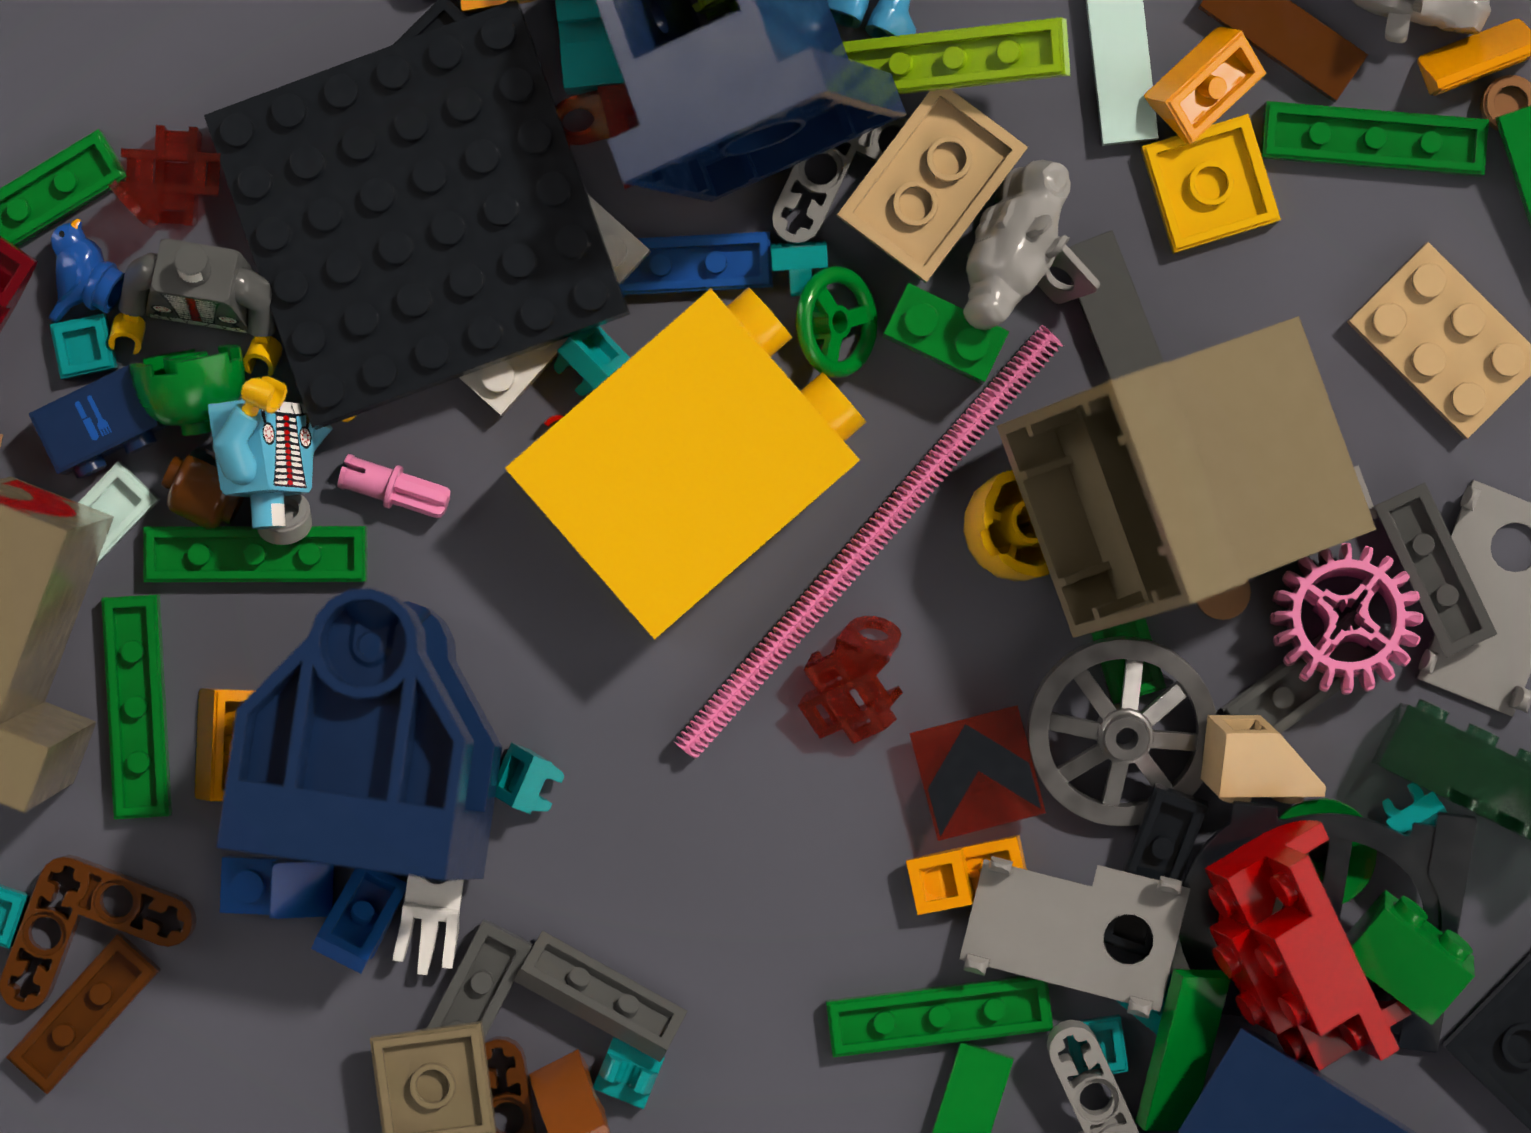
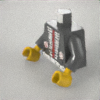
(198, 288)

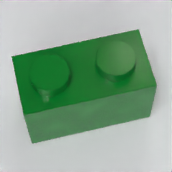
(943, 334)
(1411, 956)

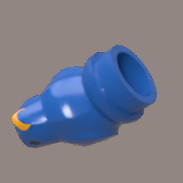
(82, 273)

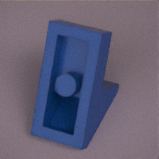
(276, 887)
(360, 918)

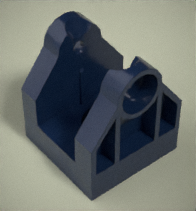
(366, 749)

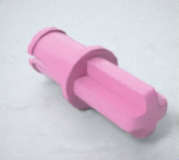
(393, 487)

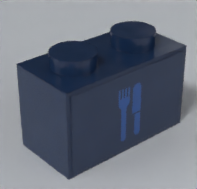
(94, 424)

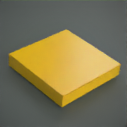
(1212, 185)

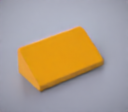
(1475, 56)
(1206, 83)
(214, 739)

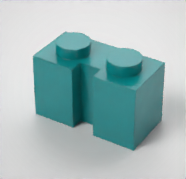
(585, 48)

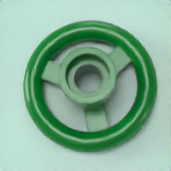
(826, 323)

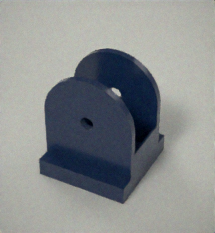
(737, 94)

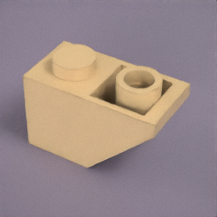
(1252, 759)

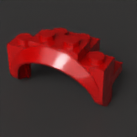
(1296, 963)

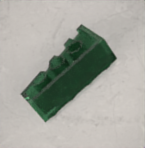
(1459, 765)

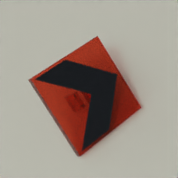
(977, 773)

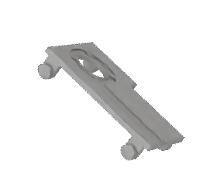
(1500, 666)
(1058, 927)

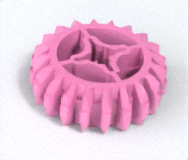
(1325, 602)

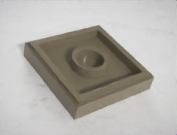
(434, 1080)

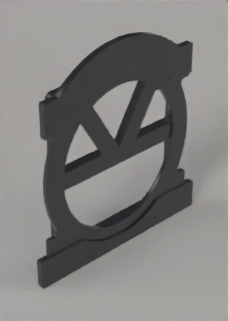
(1431, 855)

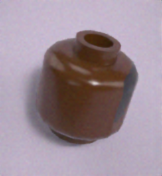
(197, 491)

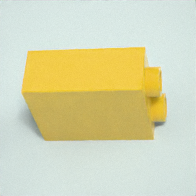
(689, 457)

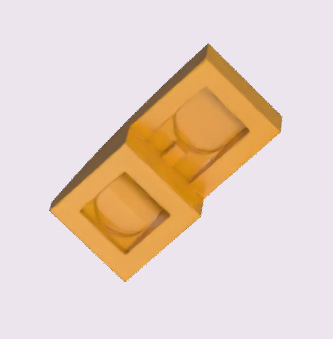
(952, 876)

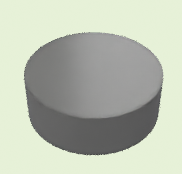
(297, 520)

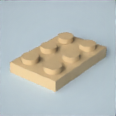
(932, 182)
(1445, 340)

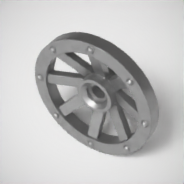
(1111, 721)

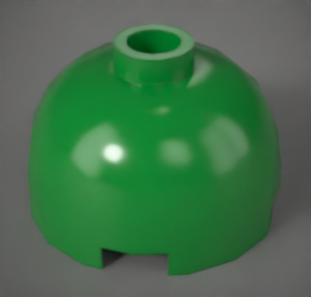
(182, 383)

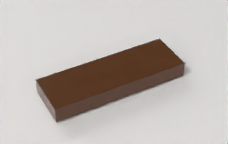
(1292, 41)
(83, 1013)

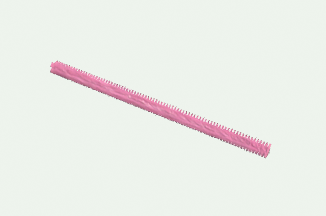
(861, 549)

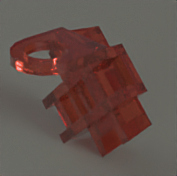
(611, 113)
(175, 185)
(857, 663)

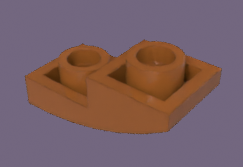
(568, 1097)

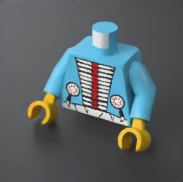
(264, 448)

